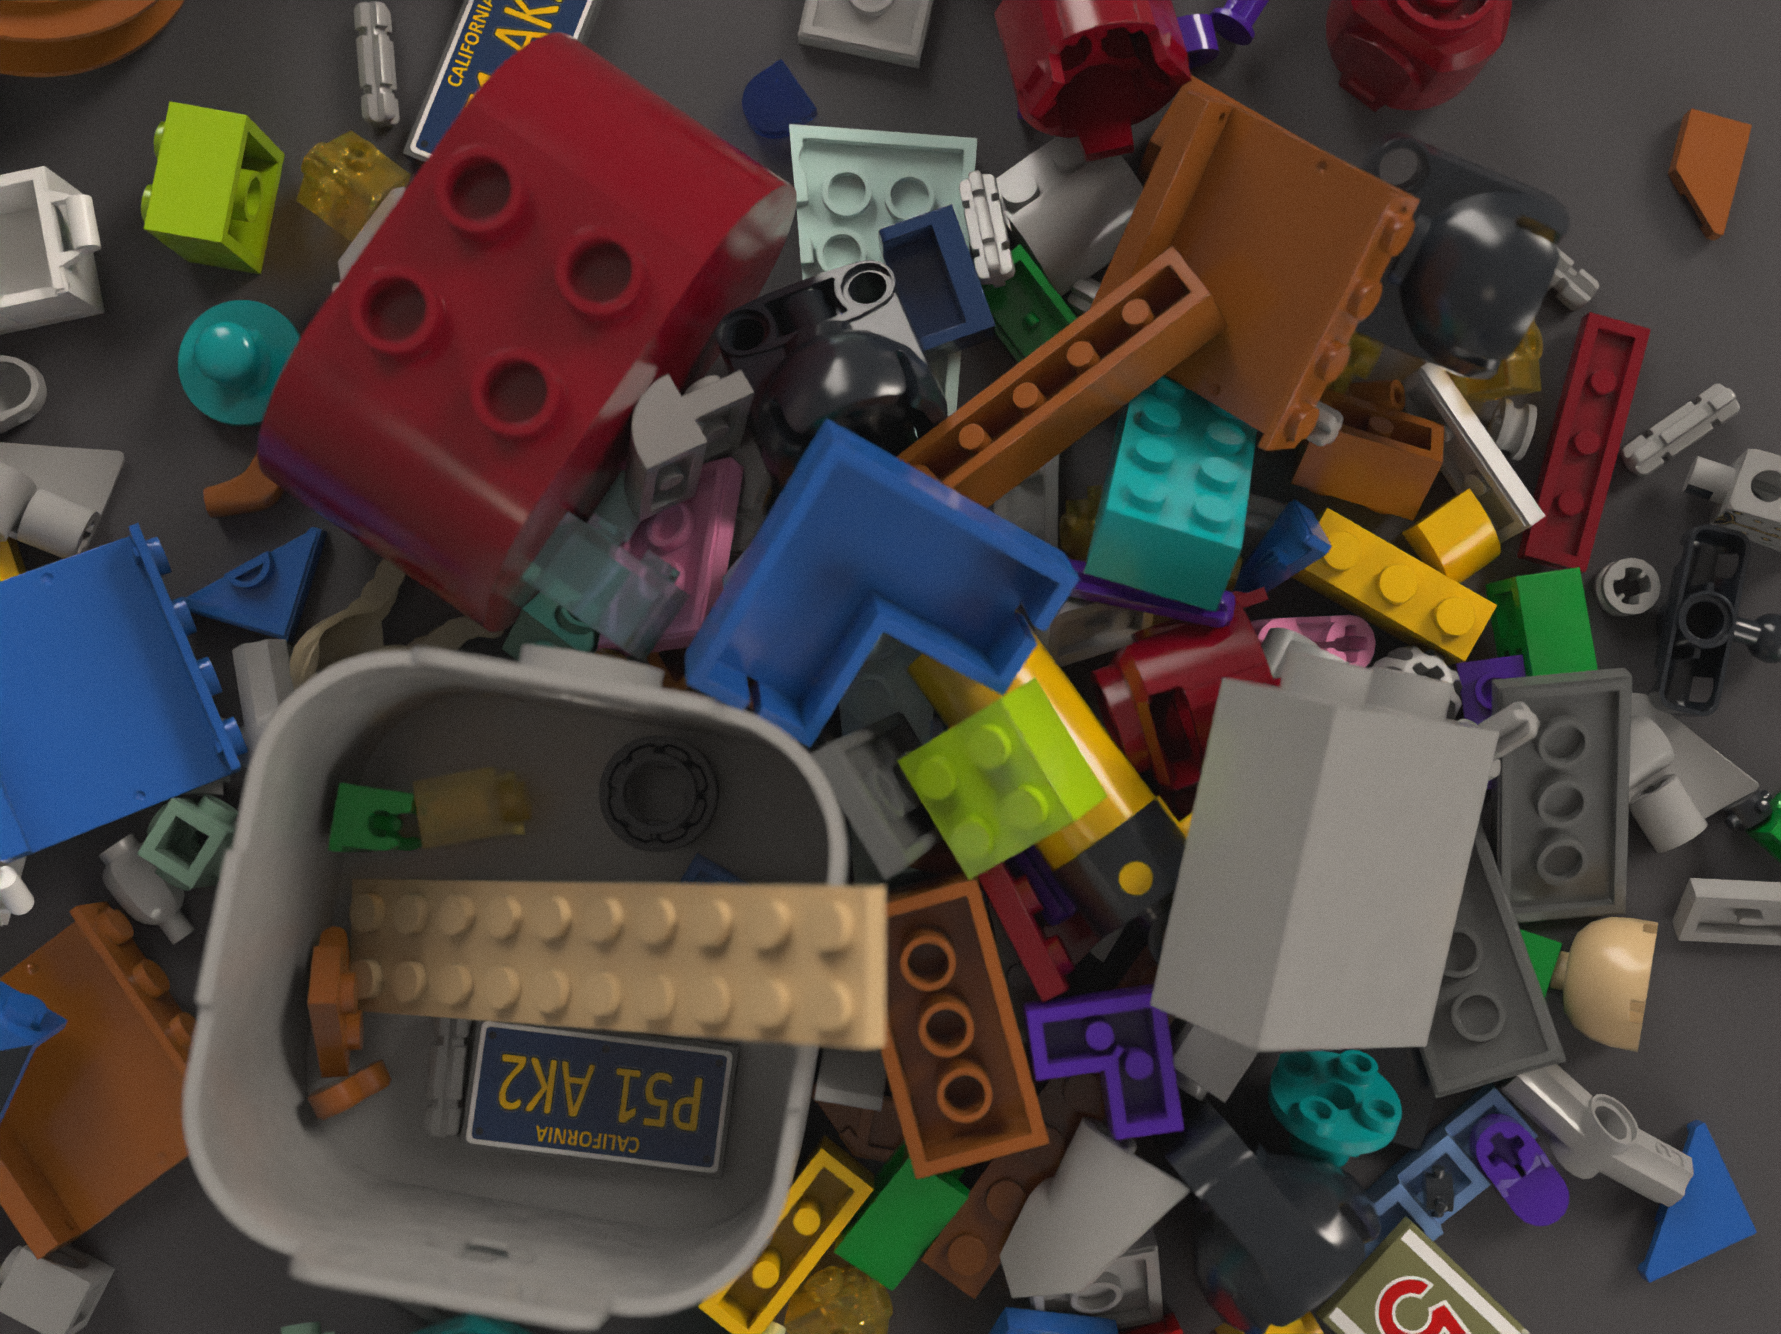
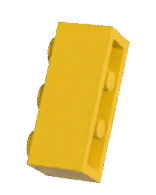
(1396, 591)
(817, 1208)

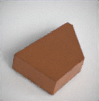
(1708, 166)
(866, 1131)

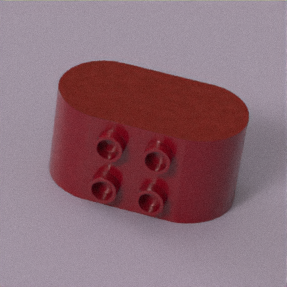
(514, 319)

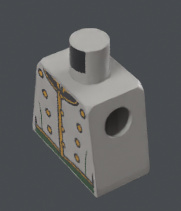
(1733, 494)

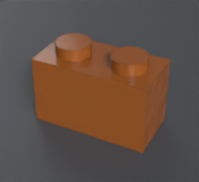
(1376, 459)

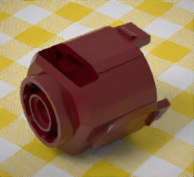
(1413, 49)
(1092, 66)
(1166, 689)

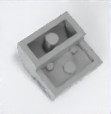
(1068, 209)
(680, 434)

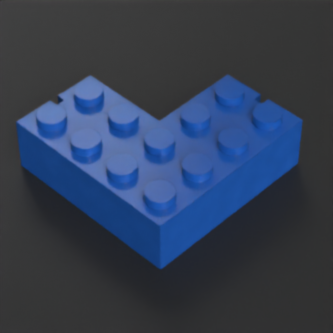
(864, 552)

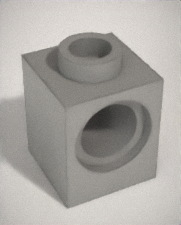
(52, 1292)

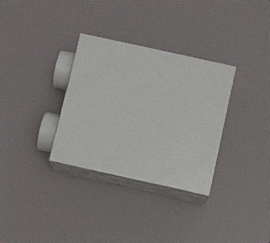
(1324, 859)

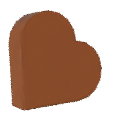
(350, 1090)

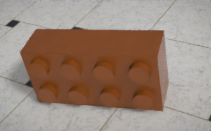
(952, 1031)

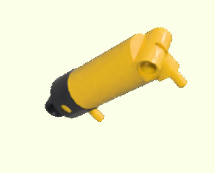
(1122, 853)

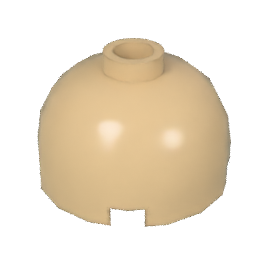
(1608, 979)

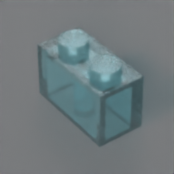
(606, 585)

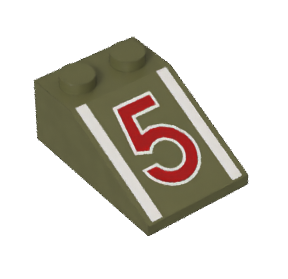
(1414, 1290)

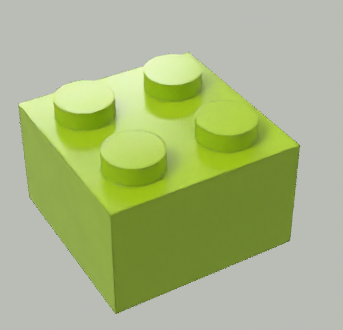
(213, 187)
(1003, 779)

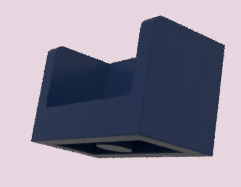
(937, 282)

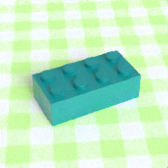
(1174, 496)

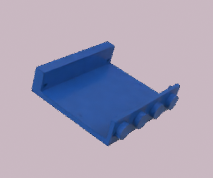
(101, 697)

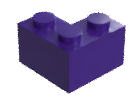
(1121, 1040)

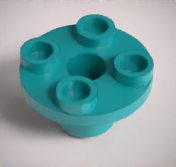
(235, 360)
(1333, 1103)

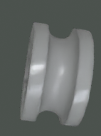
(1513, 427)
(1639, 603)

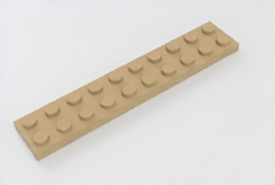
(628, 956)

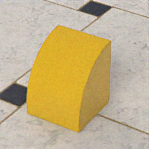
(1455, 537)

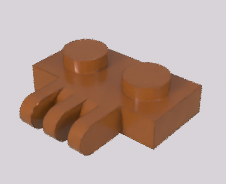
(334, 1004)

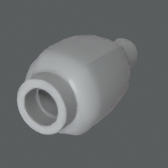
(142, 891)

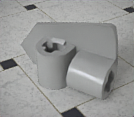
(55, 494)
(1676, 778)
(1085, 1214)

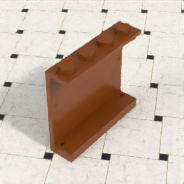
(1282, 246)
(101, 1095)

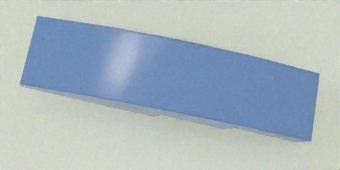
(1400, 1188)

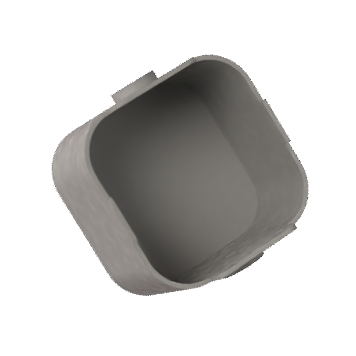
(367, 1191)

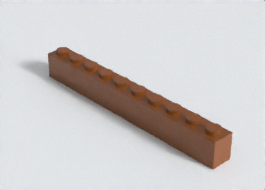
(1054, 395)

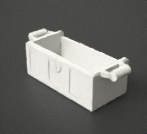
(46, 251)

